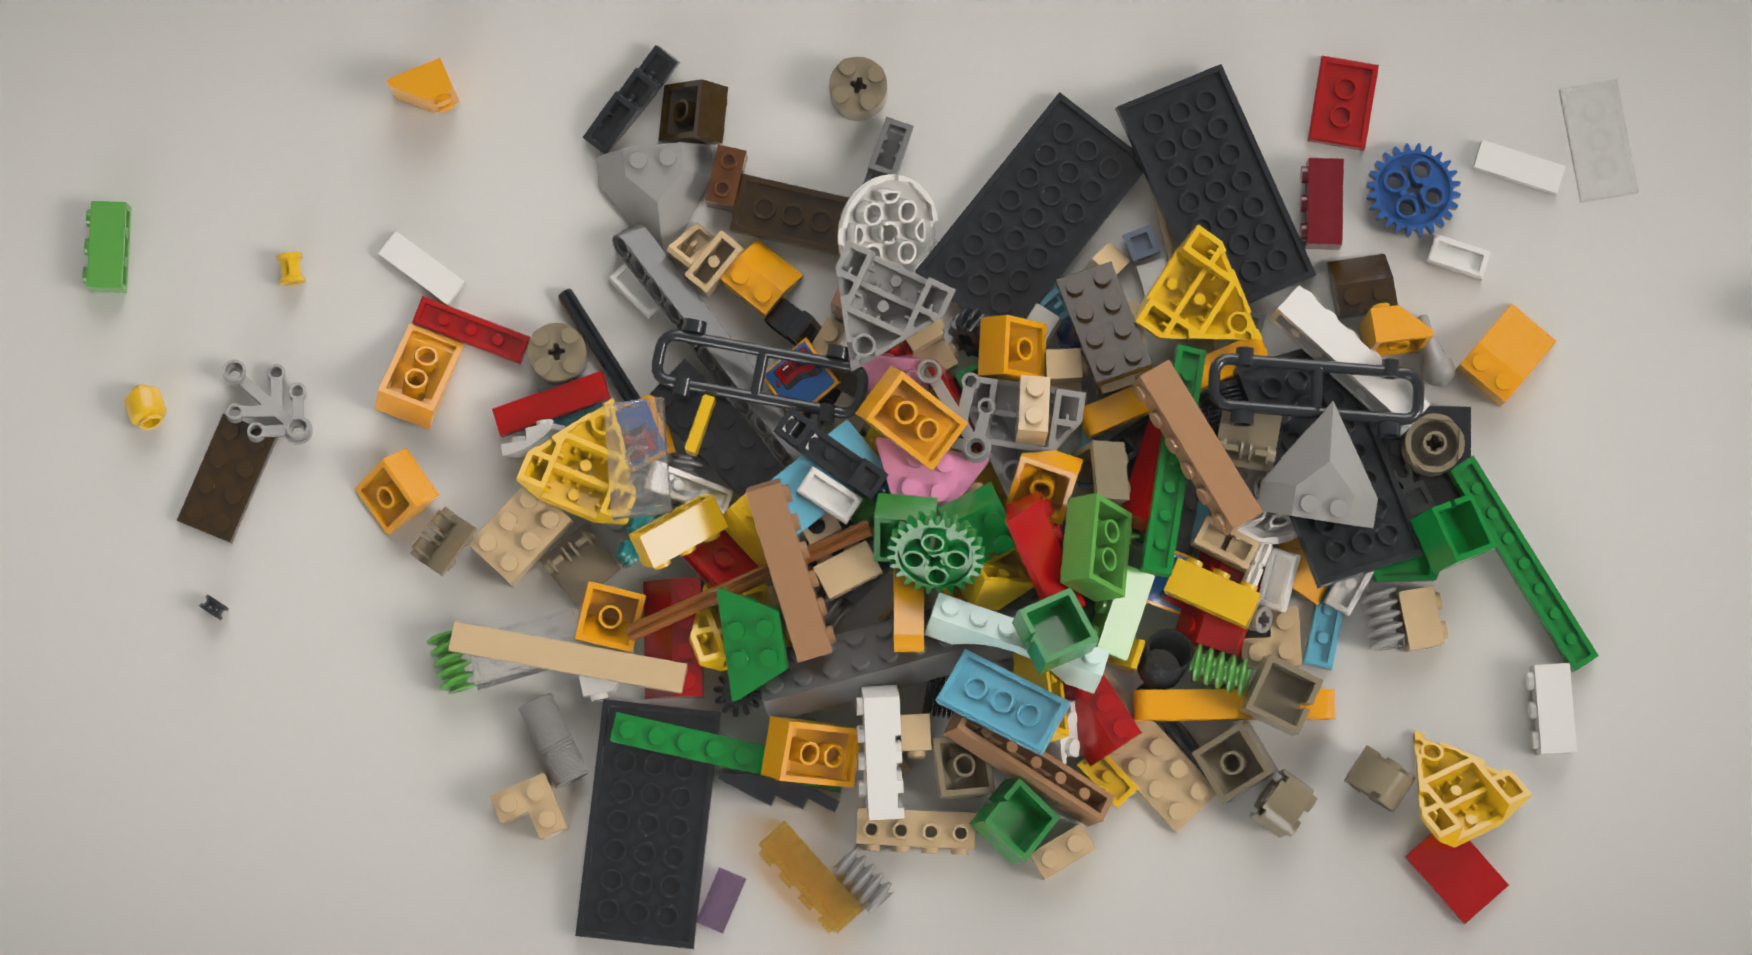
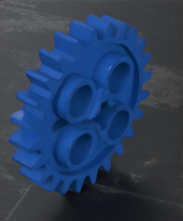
(1437, 181)

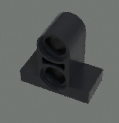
(792, 322)

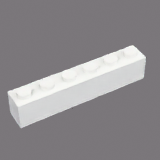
(1329, 340)

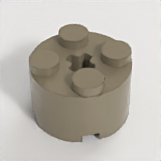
(869, 100)
(546, 341)
(1444, 433)
(1379, 779)
(1283, 804)

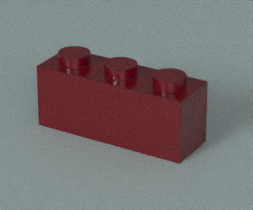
(1322, 203)

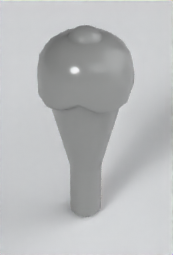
(1437, 367)

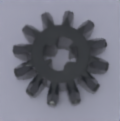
(966, 330)
(742, 703)

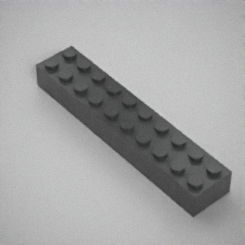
(869, 659)

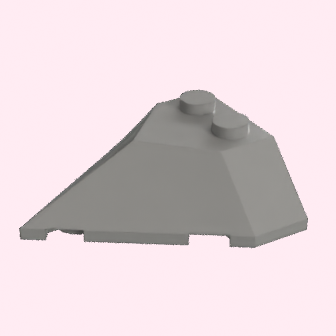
(657, 185)
(884, 303)
(1065, 416)
(1321, 477)

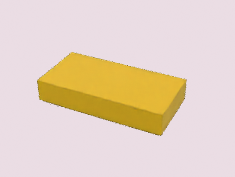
(700, 425)

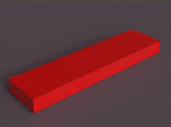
(471, 330)
(551, 403)

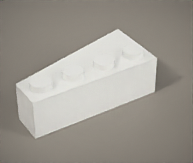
(881, 751)

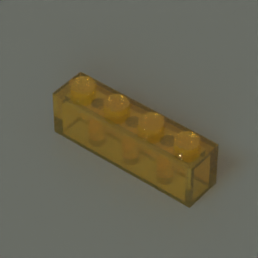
(811, 878)

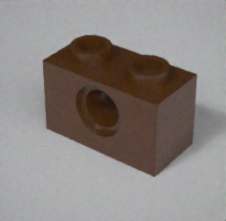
(726, 178)

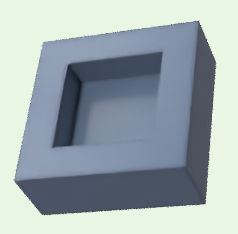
(1141, 243)

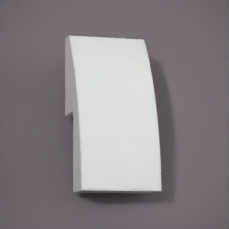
(534, 437)

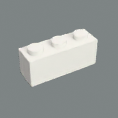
(1551, 709)

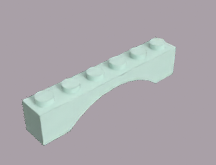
(967, 623)

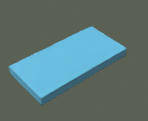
(798, 470)
(1003, 702)

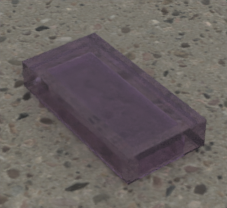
(721, 900)

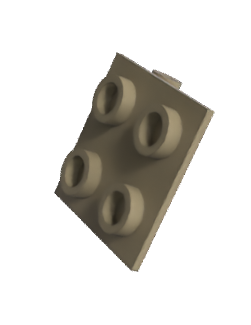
(1252, 445)
(447, 543)
(579, 560)

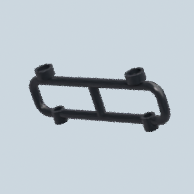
(694, 333)
(1243, 411)

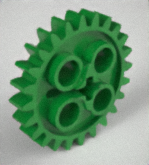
(936, 552)

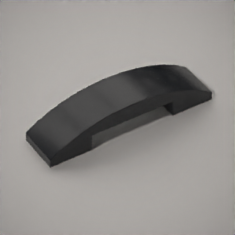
(830, 454)

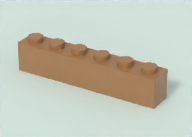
(1196, 448)
(789, 569)
(1043, 773)

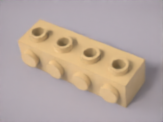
(918, 829)

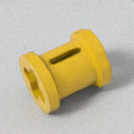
(290, 268)

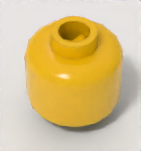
(145, 406)

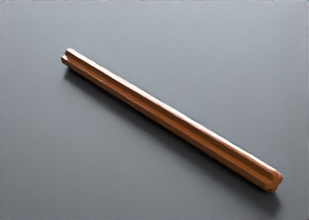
(742, 583)

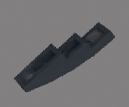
(631, 99)
(767, 789)

